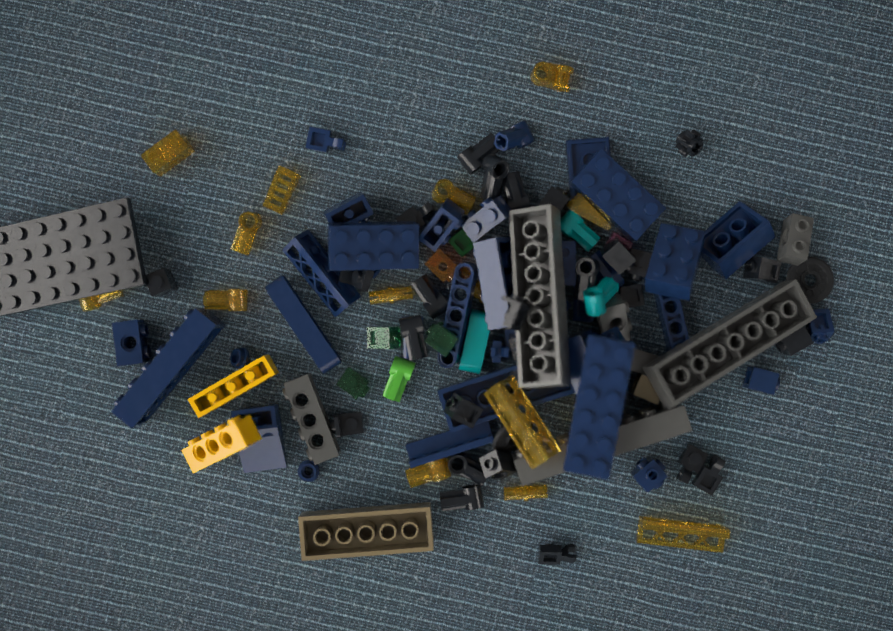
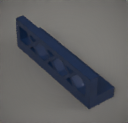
(314, 255)
(448, 444)

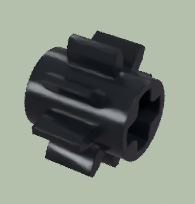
(689, 143)

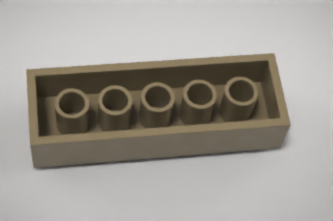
(366, 531)

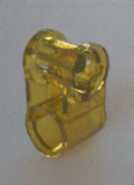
(553, 76)

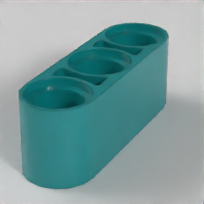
(475, 343)

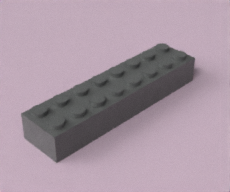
(540, 281)
(729, 342)
(634, 432)

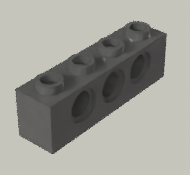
(315, 452)

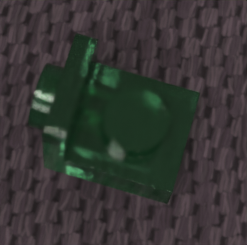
(383, 337)
(441, 338)
(354, 383)

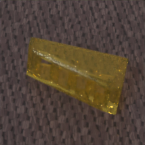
(274, 187)
(583, 208)

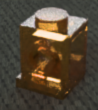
(433, 265)

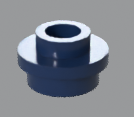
(239, 357)
(308, 477)

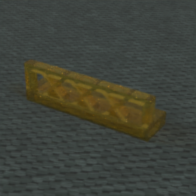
(518, 423)
(684, 527)

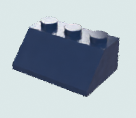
(735, 239)

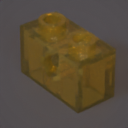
(167, 153)

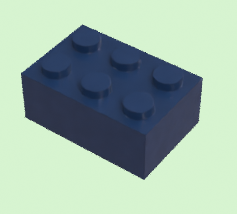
(674, 261)

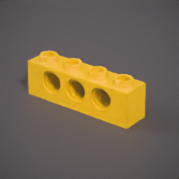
(233, 385)
(222, 443)

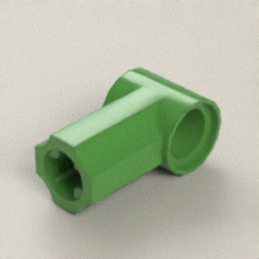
(399, 375)

